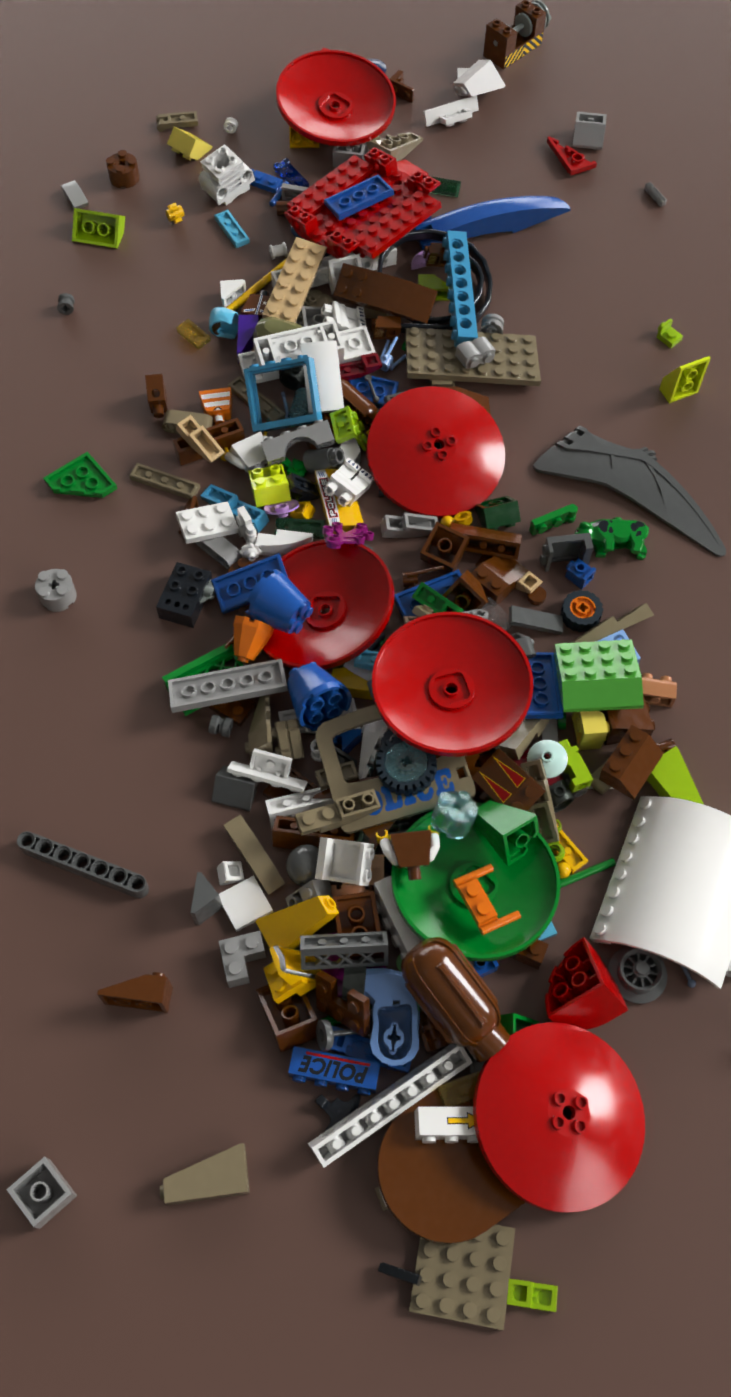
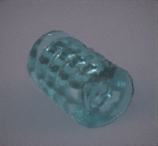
(299, 404)

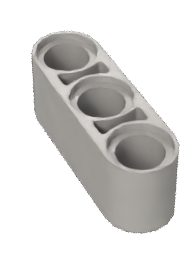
(221, 550)

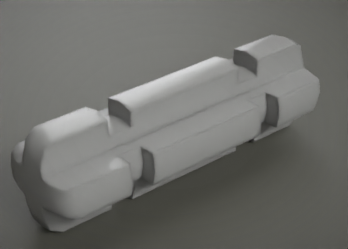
(655, 194)

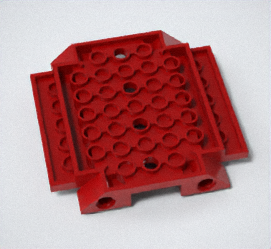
(374, 227)

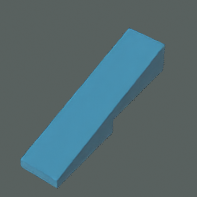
(218, 495)

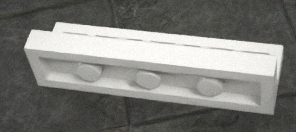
(295, 803)

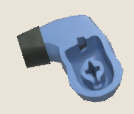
(393, 1012)

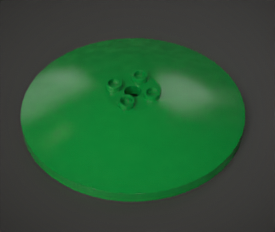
(436, 909)

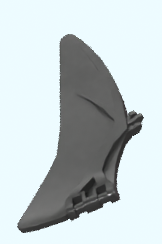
(633, 475)

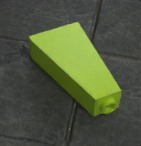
(673, 779)

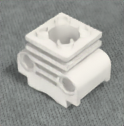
(225, 175)

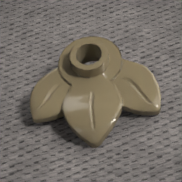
(317, 299)

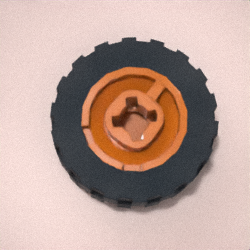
(582, 619)

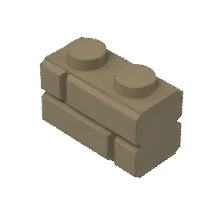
(288, 739)

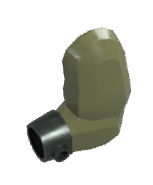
(293, 377)

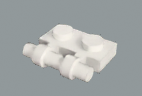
(245, 525)

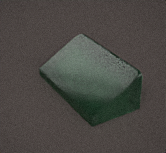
(447, 187)

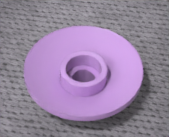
(282, 509)

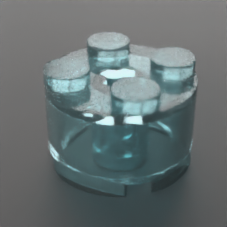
(454, 814)

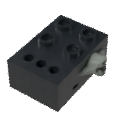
(185, 595)

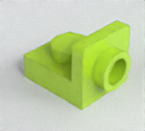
(668, 334)

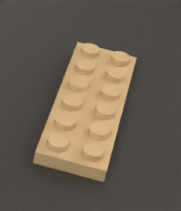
(295, 280)

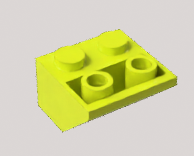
(269, 485)

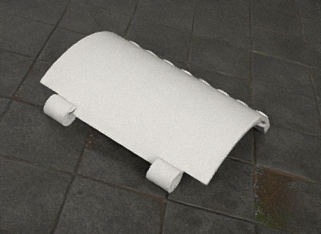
(673, 887)

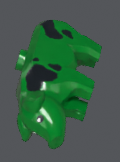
(616, 534)

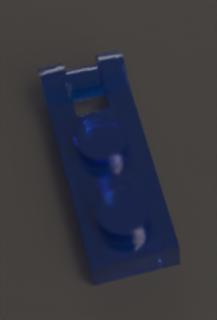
(290, 173)

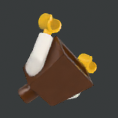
(410, 850)

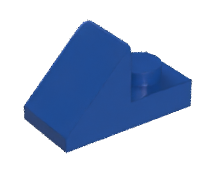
(348, 739)

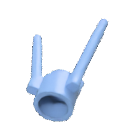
(387, 359)

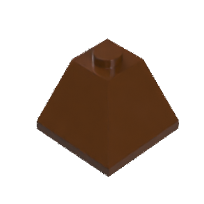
(466, 593)

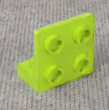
(347, 426)

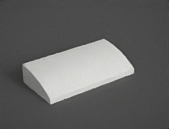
(327, 373)

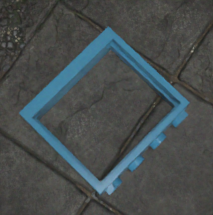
(253, 400)

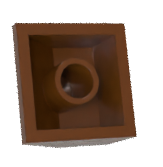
(444, 547)

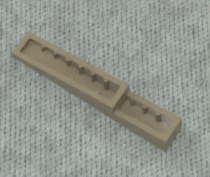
(611, 625)
(522, 737)

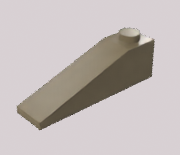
(396, 146)
(260, 731)

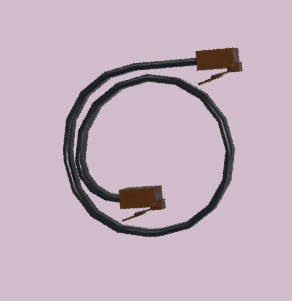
(390, 326)

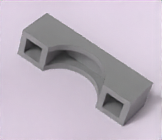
(317, 434)

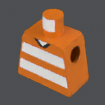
(217, 404)

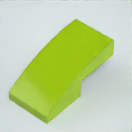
(532, 1295)

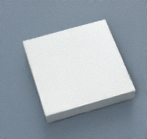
(245, 903)

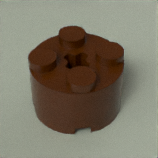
(123, 169)

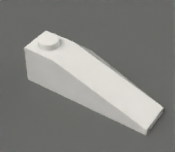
(370, 747)

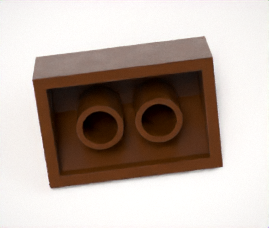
(631, 762)

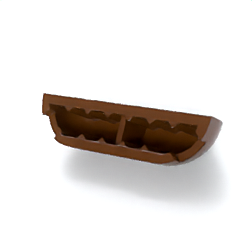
(359, 403)

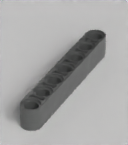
(76, 857)

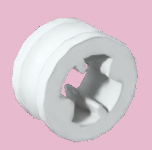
(233, 122)

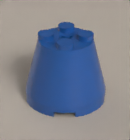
(279, 603)
(316, 695)

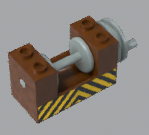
(509, 43)

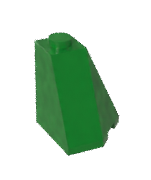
(507, 829)

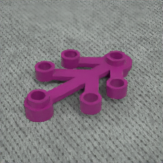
(355, 536)

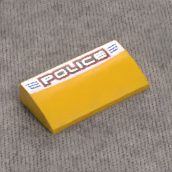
(333, 511)

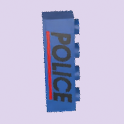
(334, 1070)

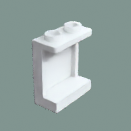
(344, 861)

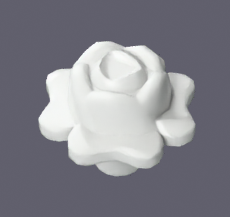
(250, 551)

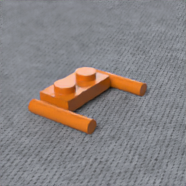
(479, 903)

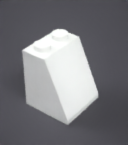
(478, 79)

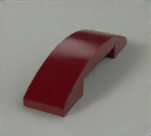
(363, 367)

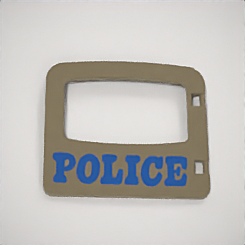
(392, 806)

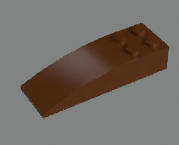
(384, 293)

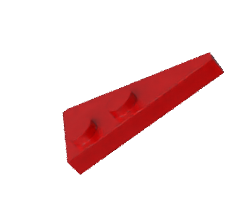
(570, 158)

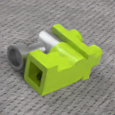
(576, 770)

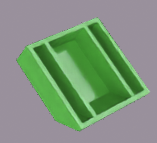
(598, 676)

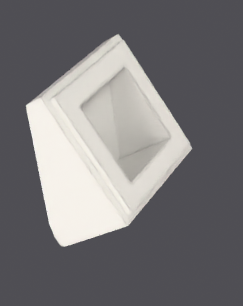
(230, 872)

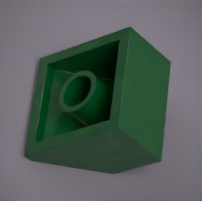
(498, 512)

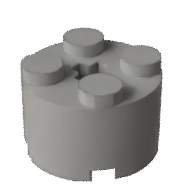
(55, 589)

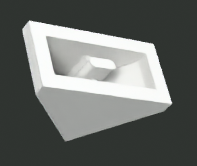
(231, 290)

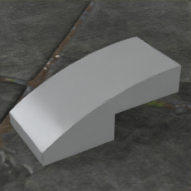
(74, 195)

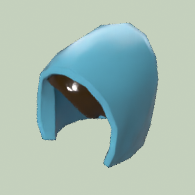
(223, 322)

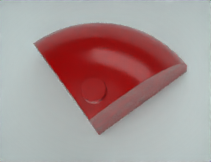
(583, 990)

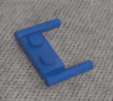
(268, 183)

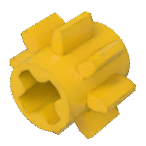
(174, 213)

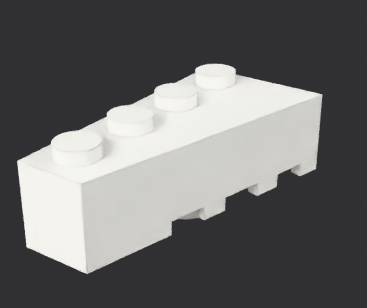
(392, 920)

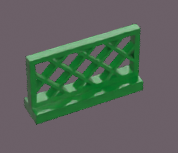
(213, 660)

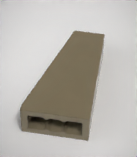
(210, 1179)

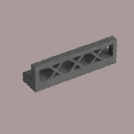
(344, 946)

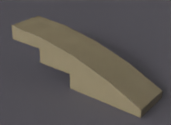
(543, 806)
(254, 854)

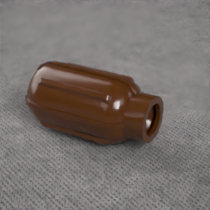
(454, 997)

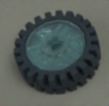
(406, 779)

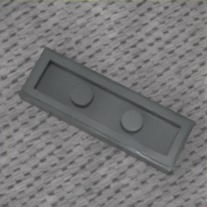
(535, 620)

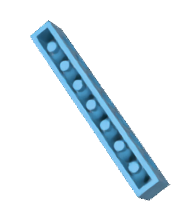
(460, 287)

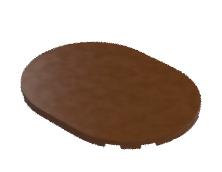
(439, 1187)

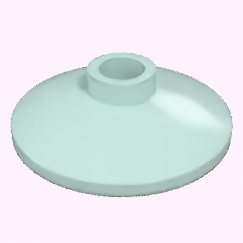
(558, 760)

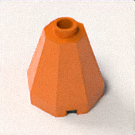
(250, 638)

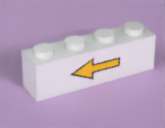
(444, 1124)

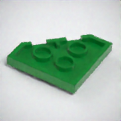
(81, 478)

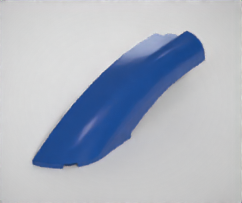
(496, 216)

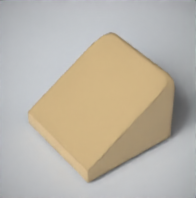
(528, 583)

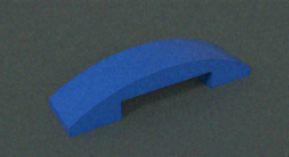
(360, 1048)

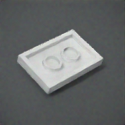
(207, 522)

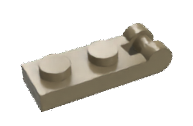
(178, 120)

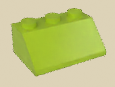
(97, 228)

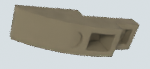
(339, 813)

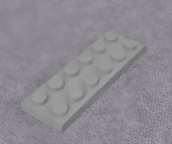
(227, 685)

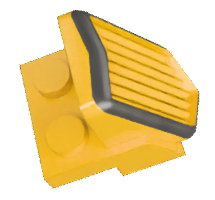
(285, 973)

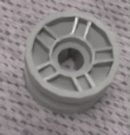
(492, 323)

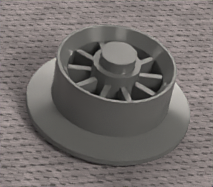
(638, 974)

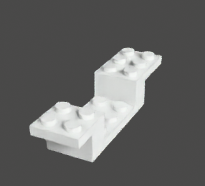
(287, 344)

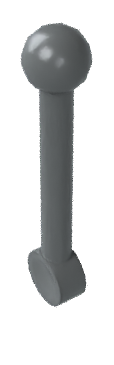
(368, 378)

